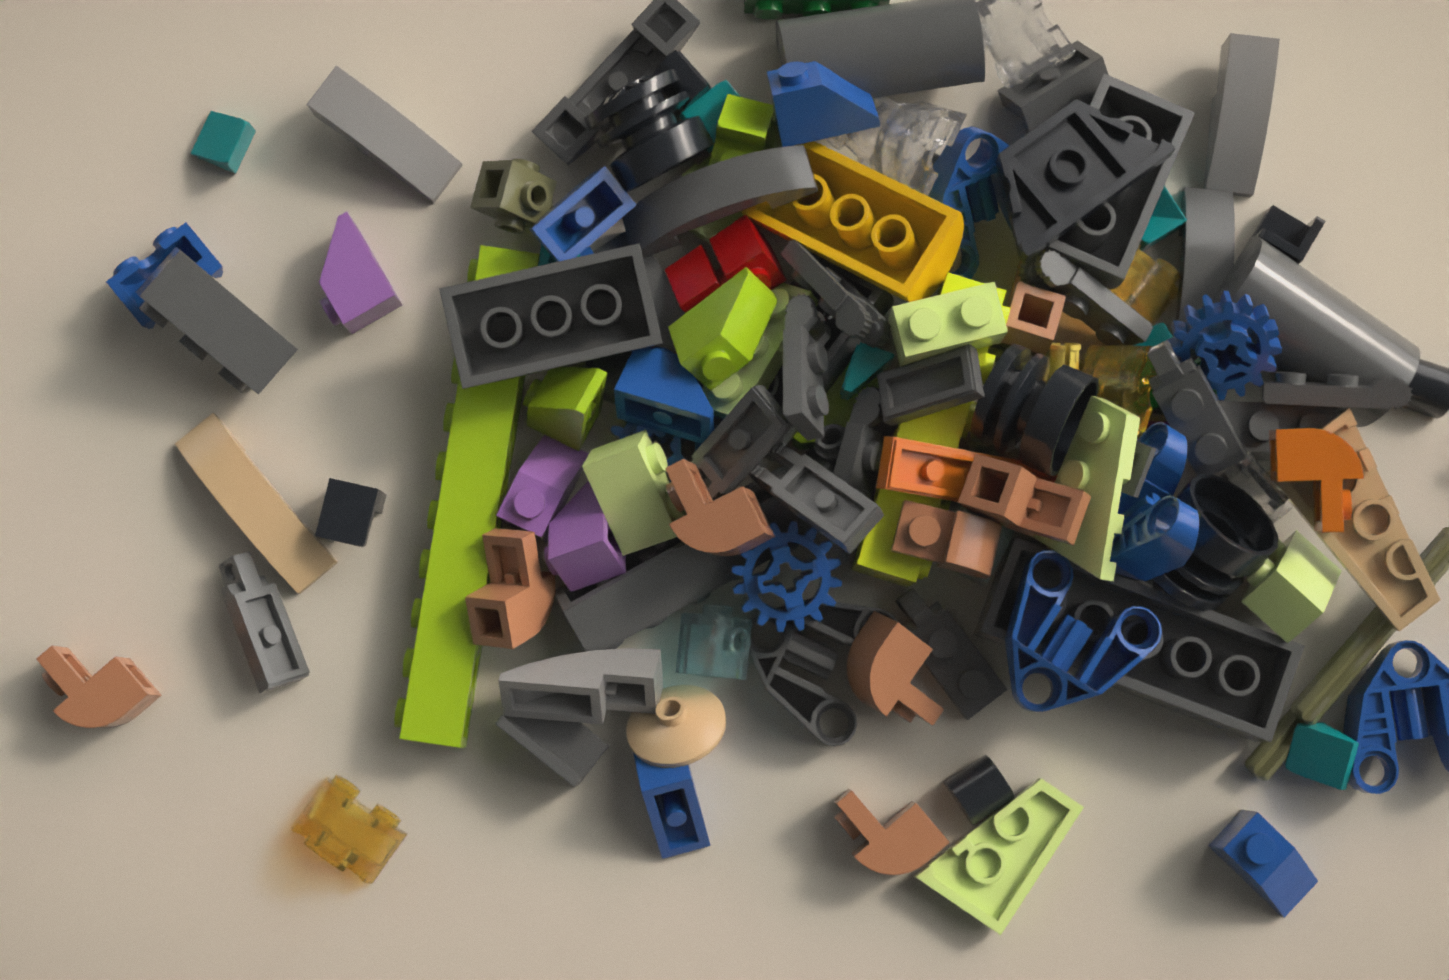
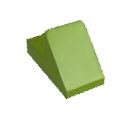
(741, 128)

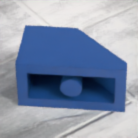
(817, 104)
(582, 215)
(663, 395)
(672, 808)
(1264, 861)

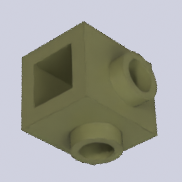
(513, 193)

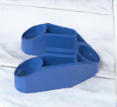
(970, 188)
(1157, 527)
(1102, 666)
(1371, 718)

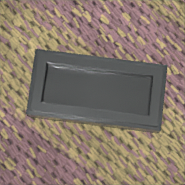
(930, 385)

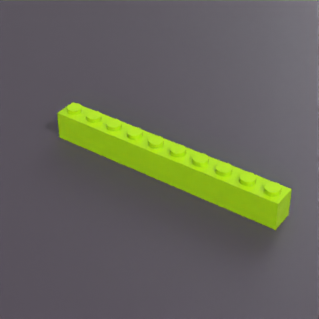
(472, 489)

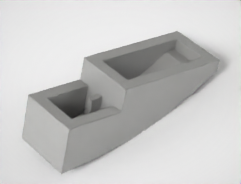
(1240, 113)
(384, 134)
(584, 685)

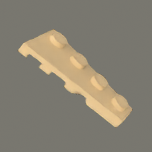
(1374, 541)

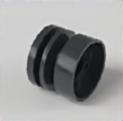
(648, 129)
(1028, 407)
(1230, 543)

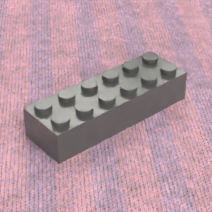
(1199, 668)

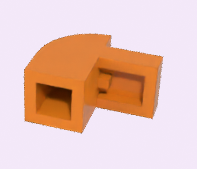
(1319, 457)

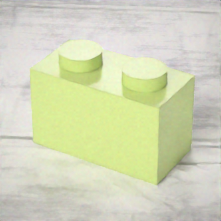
(947, 322)
(632, 491)
(1291, 586)

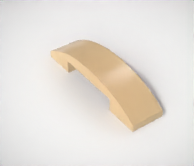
(255, 504)

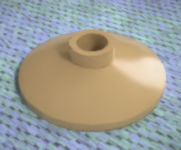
(682, 731)

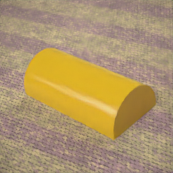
(869, 226)

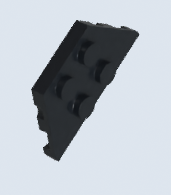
(1069, 172)

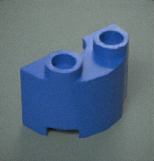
(133, 273)

